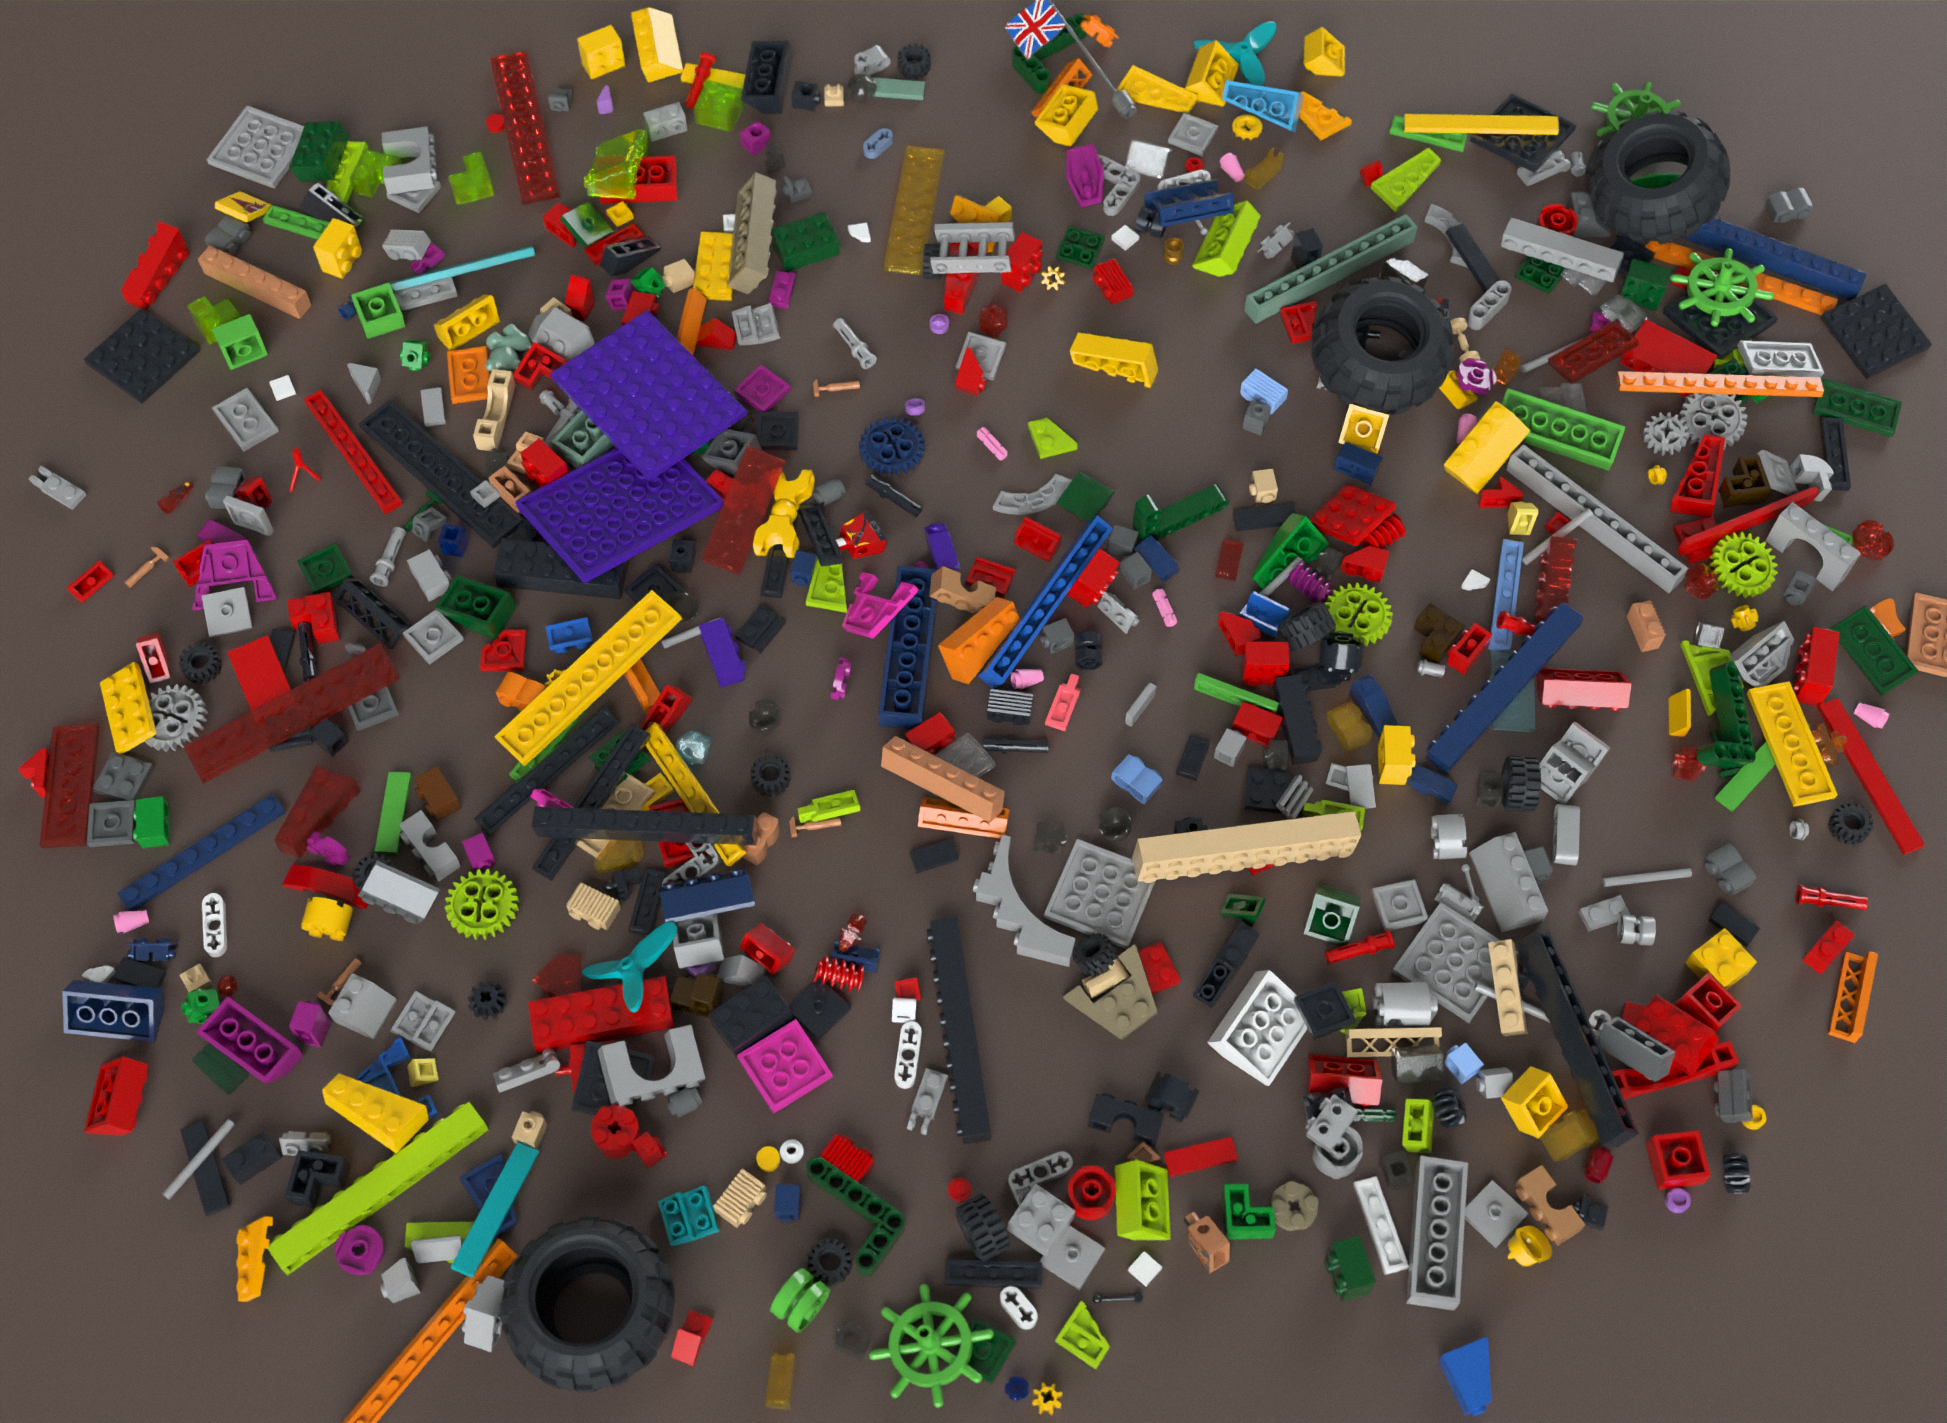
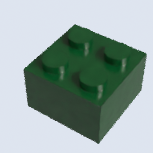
(1645, 284)
(1349, 1269)

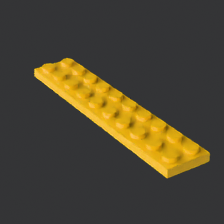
(588, 678)

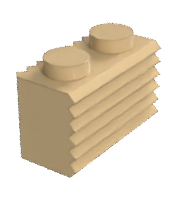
(593, 907)
(740, 1198)

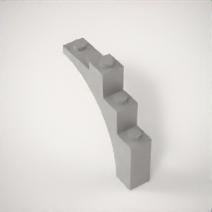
(1032, 936)

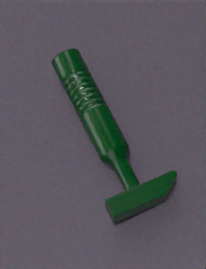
(409, 524)
(1726, 773)

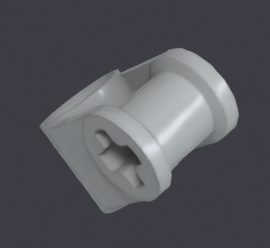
(871, 60)

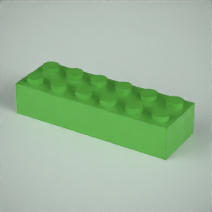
(1566, 430)

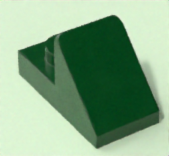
(1243, 907)

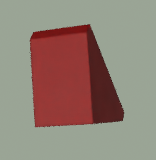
(716, 335)

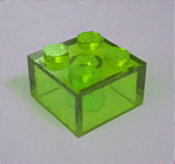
(718, 106)

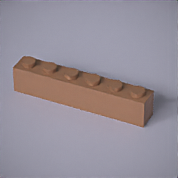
(254, 282)
(942, 779)

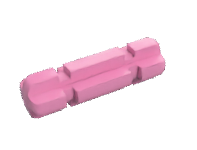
(992, 443)
(1164, 607)

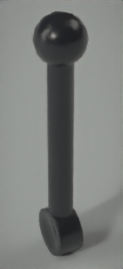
(1137, 1298)

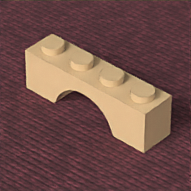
(491, 426)
(1507, 989)

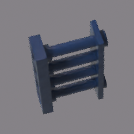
(1189, 202)

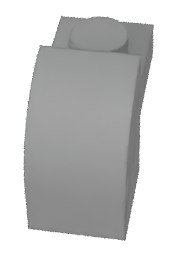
(1812, 471)

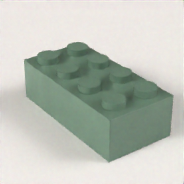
(581, 441)

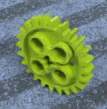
(1753, 581)
(1375, 623)
(462, 902)

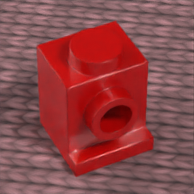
(649, 1149)

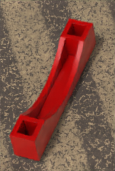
(1633, 1083)

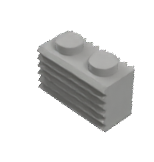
(406, 244)

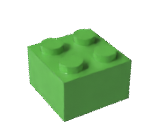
(378, 310)
(239, 341)

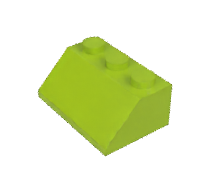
(1142, 1201)

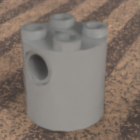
(1403, 1005)

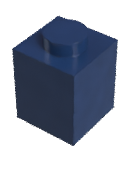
(803, 568)
(787, 1203)

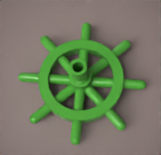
(1644, 99)
(1721, 286)
(931, 1344)

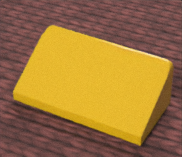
(1457, 396)
(1680, 713)

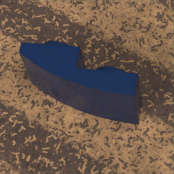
(1432, 782)

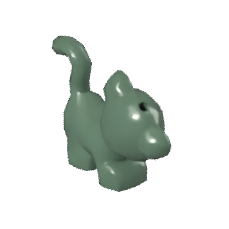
(505, 347)

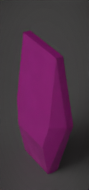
(1085, 174)

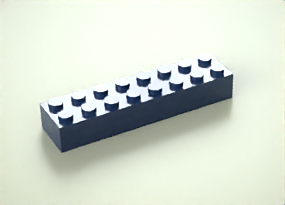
(908, 654)

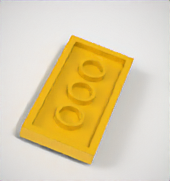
(713, 266)
(127, 708)

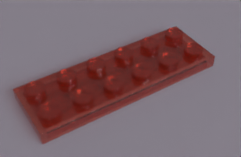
(743, 510)
(69, 786)

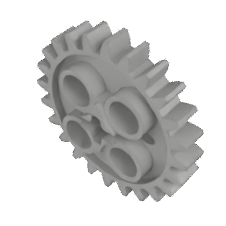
(1720, 404)
(179, 701)

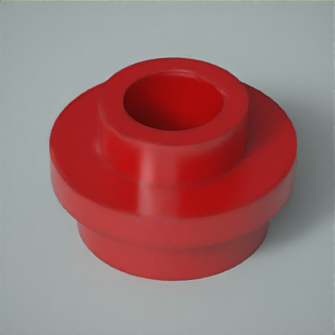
(1194, 164)

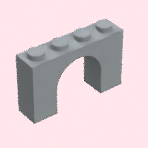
(413, 175)
(1836, 553)
(626, 1085)

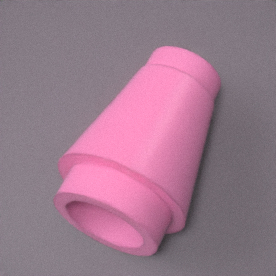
(1231, 166)
(1465, 426)
(1025, 677)
(1872, 715)
(130, 920)

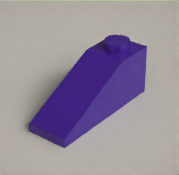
(941, 546)

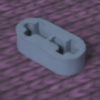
(879, 144)

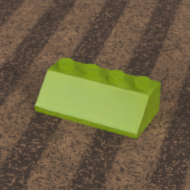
(1227, 240)

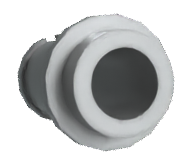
(1578, 167)
(547, 397)
(1430, 668)

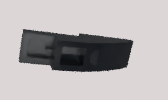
(1226, 965)

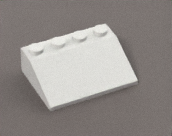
(1260, 1027)

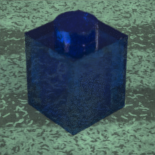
(453, 540)

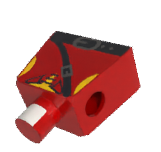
(861, 537)

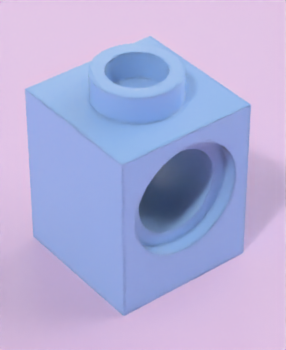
(1462, 1062)

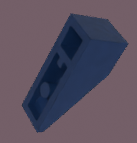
(1372, 703)

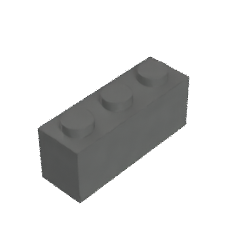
(1636, 1049)

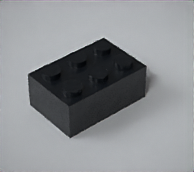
(750, 1016)

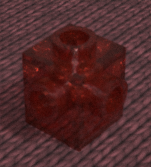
(993, 320)
(1701, 581)
(1687, 764)

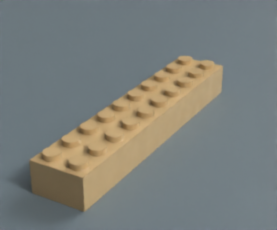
(1245, 847)

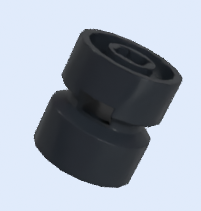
(1148, 222)
(1088, 650)

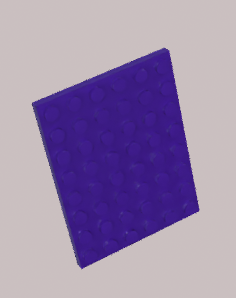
(648, 395)
(614, 513)

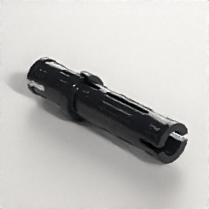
(887, 491)
(309, 672)
(989, 745)

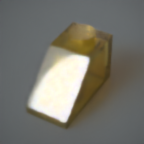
(619, 855)

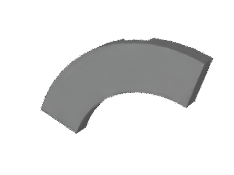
(1443, 220)
(1035, 502)

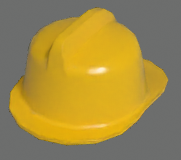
(1529, 1246)

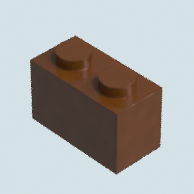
(437, 794)

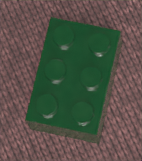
(319, 151)
(805, 241)

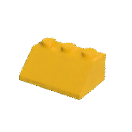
(1210, 72)
(1067, 114)
(467, 322)

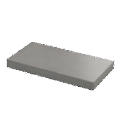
(1780, 359)

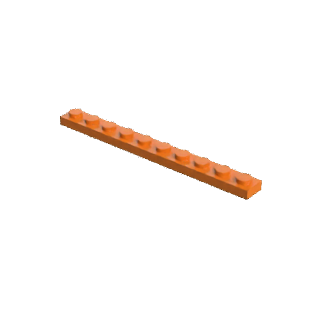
(1782, 290)
(1720, 384)
(428, 1339)

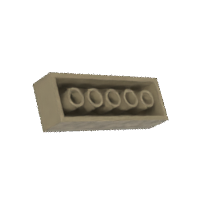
(752, 233)

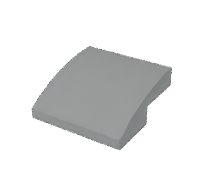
(755, 325)
(422, 1021)

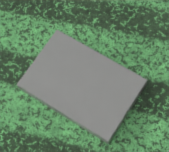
(245, 419)

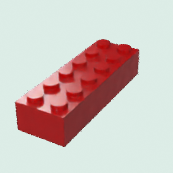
(599, 1016)

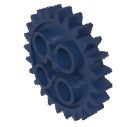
(907, 439)

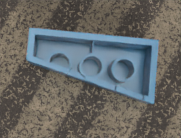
(1269, 103)

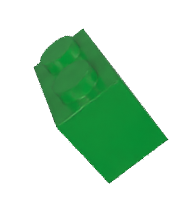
(152, 822)

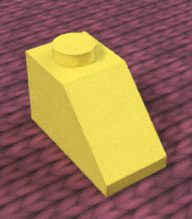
(1521, 518)

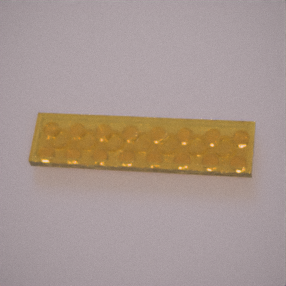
(914, 210)

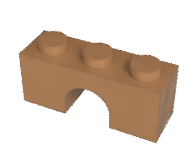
(948, 589)
(1558, 1224)

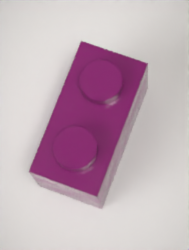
(310, 1023)

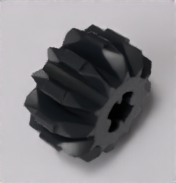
(486, 992)
(1449, 1107)
(1736, 1173)

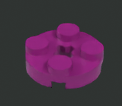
(1482, 382)
(843, 671)
(328, 848)
(365, 1262)

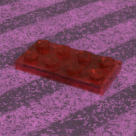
(1593, 352)

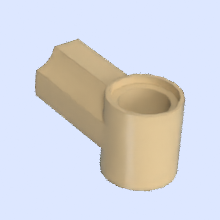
(1108, 979)

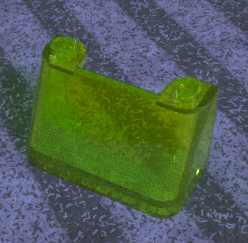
(616, 166)

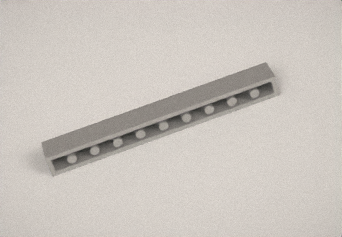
(1603, 524)

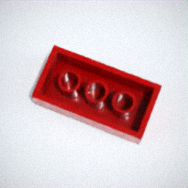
(655, 181)

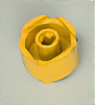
(327, 918)

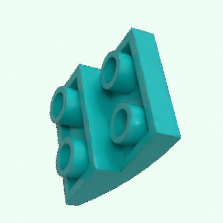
(688, 1216)

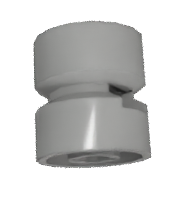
(1644, 930)

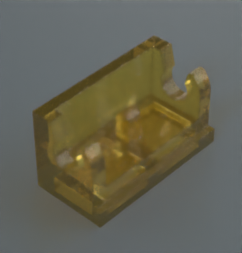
(1264, 170)
(780, 1381)

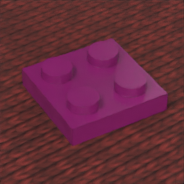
(762, 389)

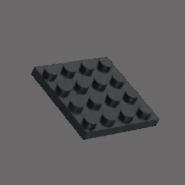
(1524, 149)
(1730, 330)
(1876, 331)
(141, 355)

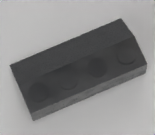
(767, 76)

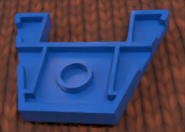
(380, 1076)

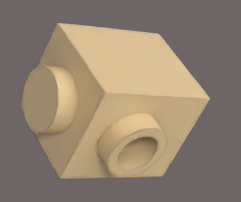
(678, 276)
(1263, 486)
(530, 1129)

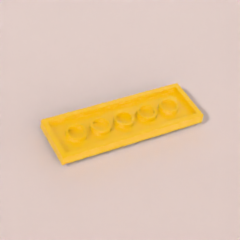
(1791, 744)

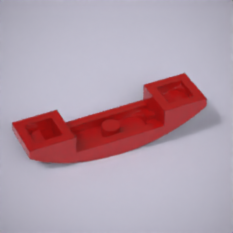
(325, 883)

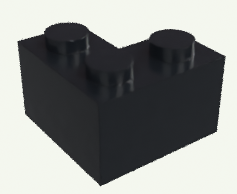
(311, 1172)

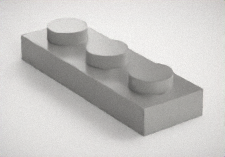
(425, 293)

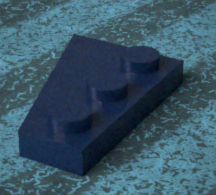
(480, 1183)

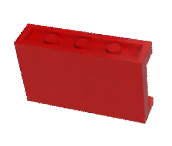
(1666, 352)

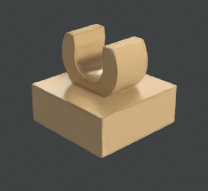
(834, 95)
(195, 978)

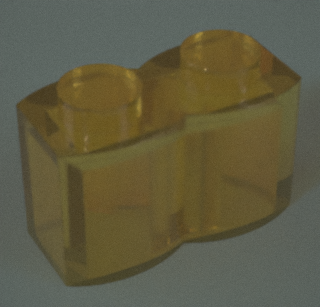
(1349, 726)

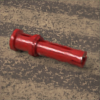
(702, 72)
(1514, 624)
(1820, 894)
(1369, 945)

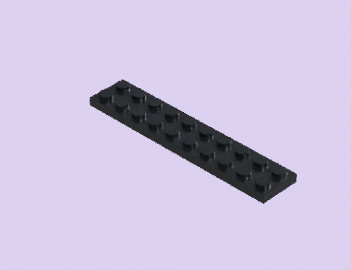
(439, 472)

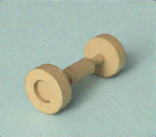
(1458, 326)

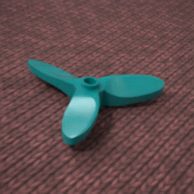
(1245, 51)
(632, 967)

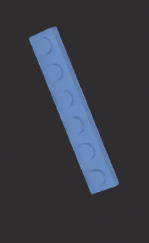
(1506, 592)

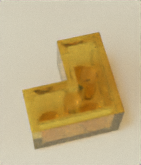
(1570, 1136)

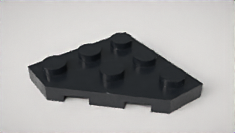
(591, 1087)

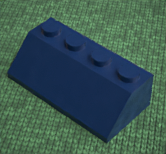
(706, 896)
(112, 1010)

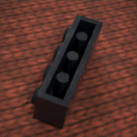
(1297, 719)

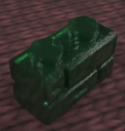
(220, 1068)

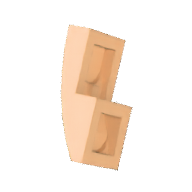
(515, 460)

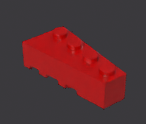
(156, 266)
(960, 285)
(1699, 486)

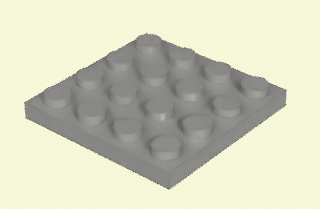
(257, 147)
(1099, 894)
(1450, 958)

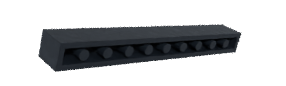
(645, 825)
(960, 1031)
(1577, 1039)

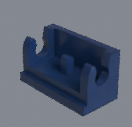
(1357, 463)
(1157, 558)
(859, 956)

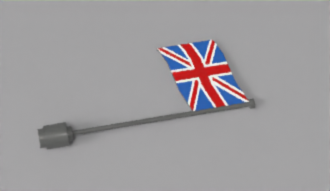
(1039, 26)

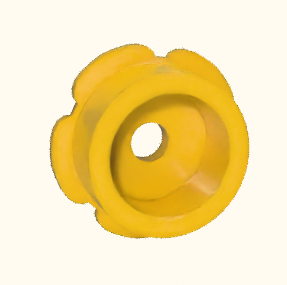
(1657, 475)

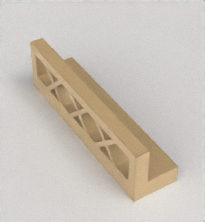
(1387, 1033)

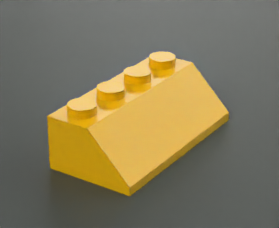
(656, 43)
(1486, 448)

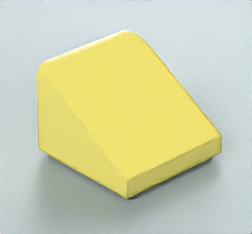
(422, 1071)

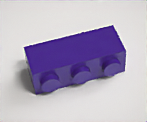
(722, 652)

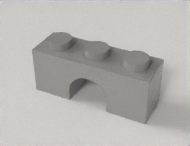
(438, 860)

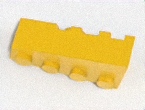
(1115, 357)
(376, 1111)

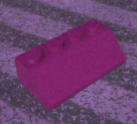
(250, 1042)

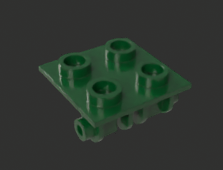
(601, 755)

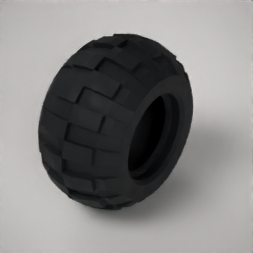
(1667, 210)
(1372, 381)
(555, 1261)

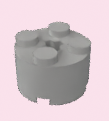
(1448, 836)
(1339, 1164)

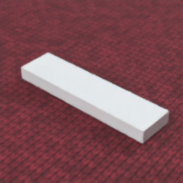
(1380, 1225)

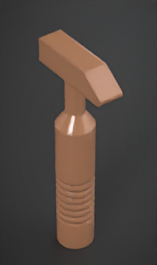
(835, 386)
(143, 570)
(814, 825)
(339, 983)

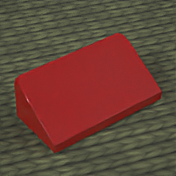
(90, 581)

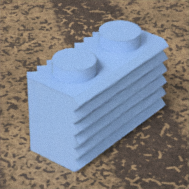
(1263, 390)

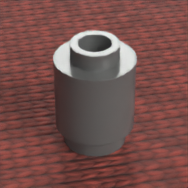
(829, 492)
(684, 1102)

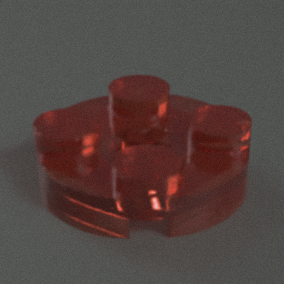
(1867, 548)

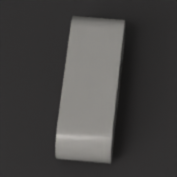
(1489, 305)
(1566, 834)

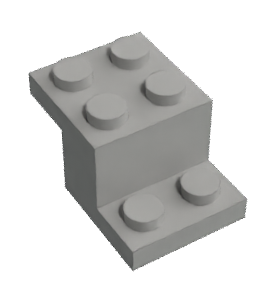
(1571, 762)

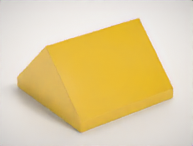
(1364, 428)

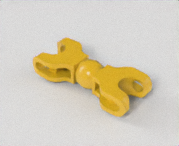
(779, 527)

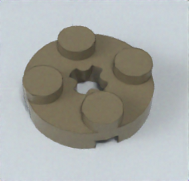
(1293, 1193)

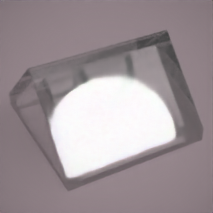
(1148, 158)

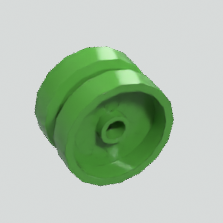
(800, 1300)

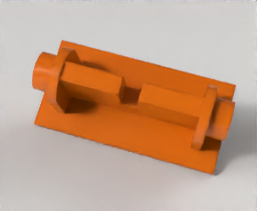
(1093, 25)

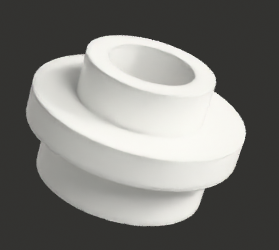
(791, 1158)

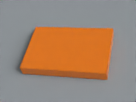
(468, 374)

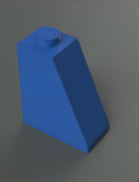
(1469, 1375)

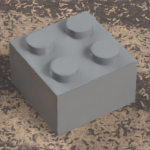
(698, 941)
(1041, 1220)

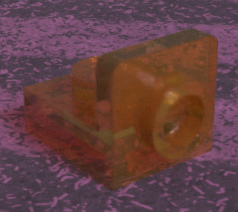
(1507, 367)

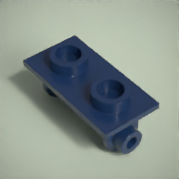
(141, 949)

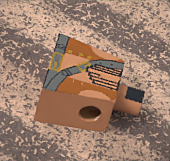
(1207, 1241)

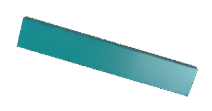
(495, 1210)

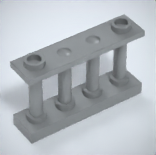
(973, 232)

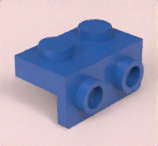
(1264, 613)
(568, 635)

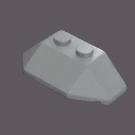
(561, 333)
(1764, 655)

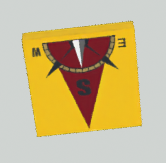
(242, 206)

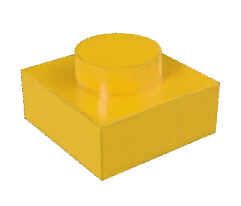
(620, 214)

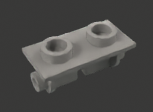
(1270, 245)
(1115, 611)
(1458, 902)
(295, 1141)

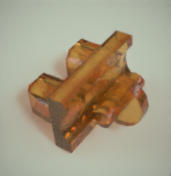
(1828, 753)

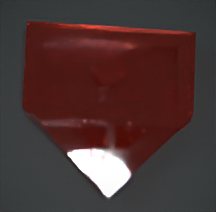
(560, 976)

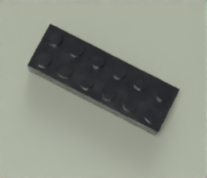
(540, 568)

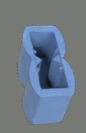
(1136, 778)

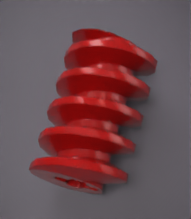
(1385, 533)
(839, 973)

